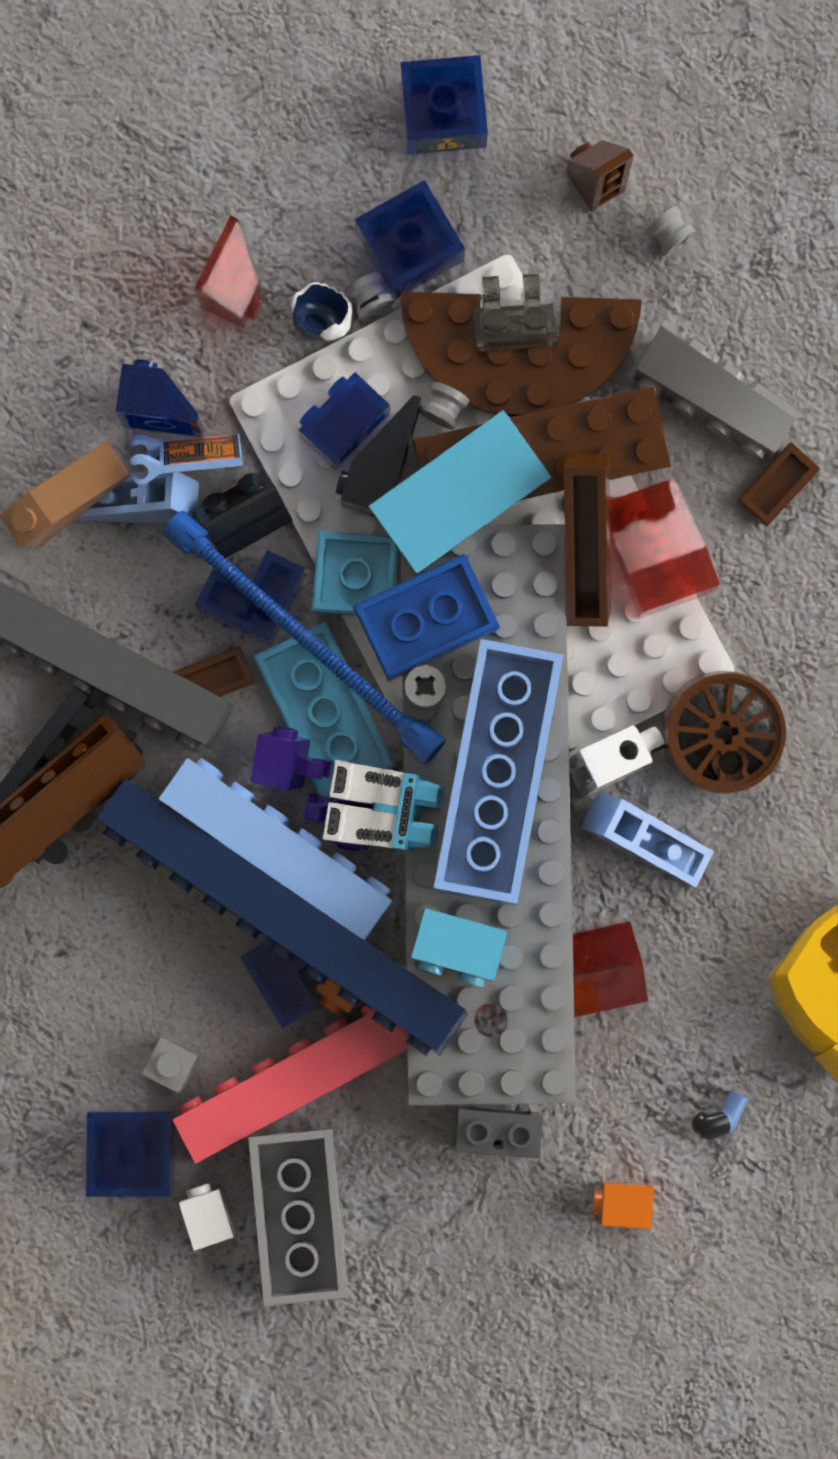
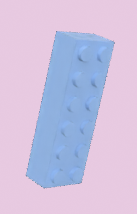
(498, 772)
(275, 849)

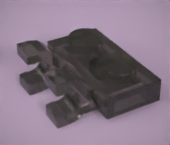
(513, 326)

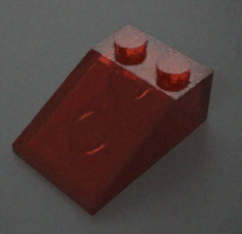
(660, 549)

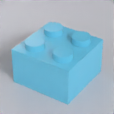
(458, 946)

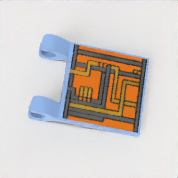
(185, 455)

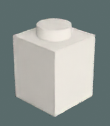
(206, 1216)

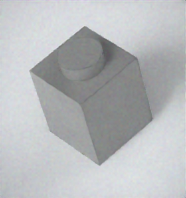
(171, 1064)

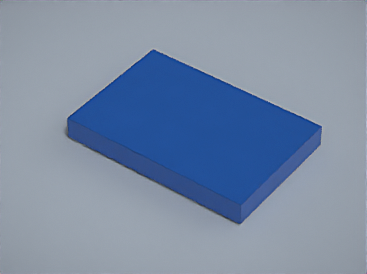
(426, 617)

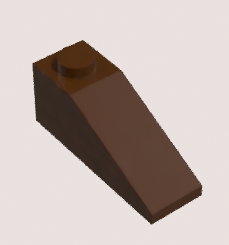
(599, 171)

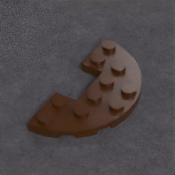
(522, 380)

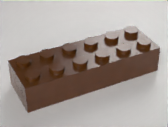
(617, 425)

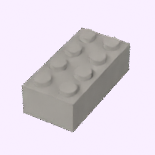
(298, 1216)

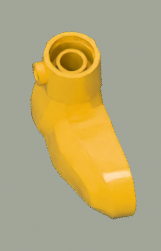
(807, 989)

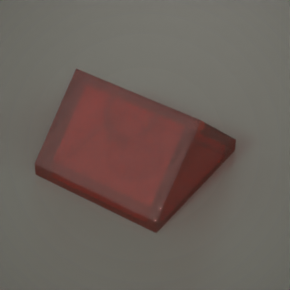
(607, 970)

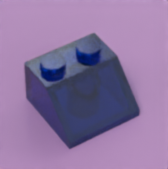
(153, 402)

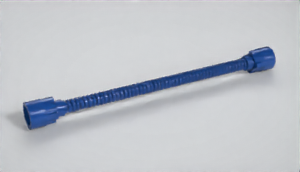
(417, 736)

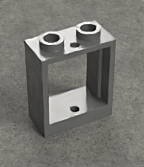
(480, 1127)

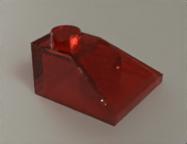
(229, 279)

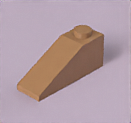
(64, 497)

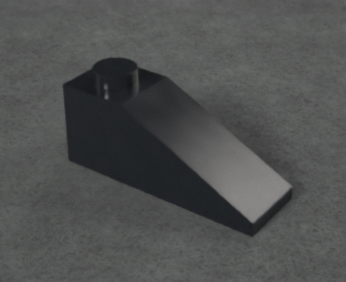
(381, 461)

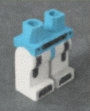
(395, 809)

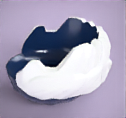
(321, 312)

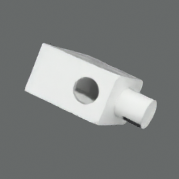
(603, 764)

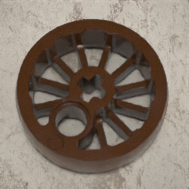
(739, 779)

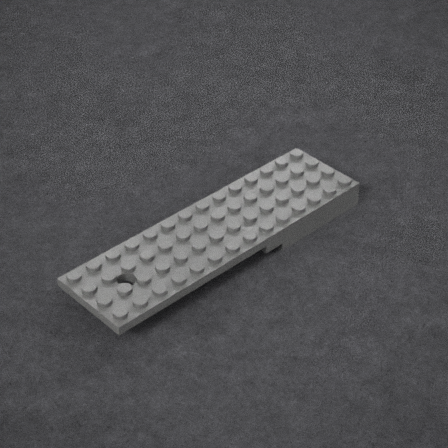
(535, 1053)

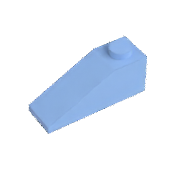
(147, 503)
(646, 838)

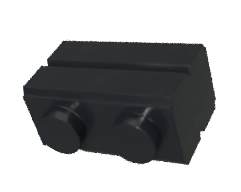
(243, 513)

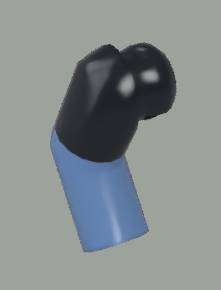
(721, 1122)

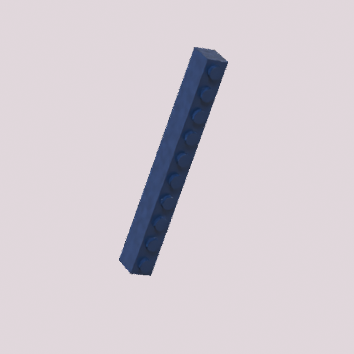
(282, 917)

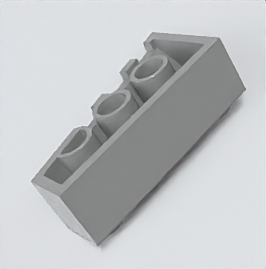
(715, 393)

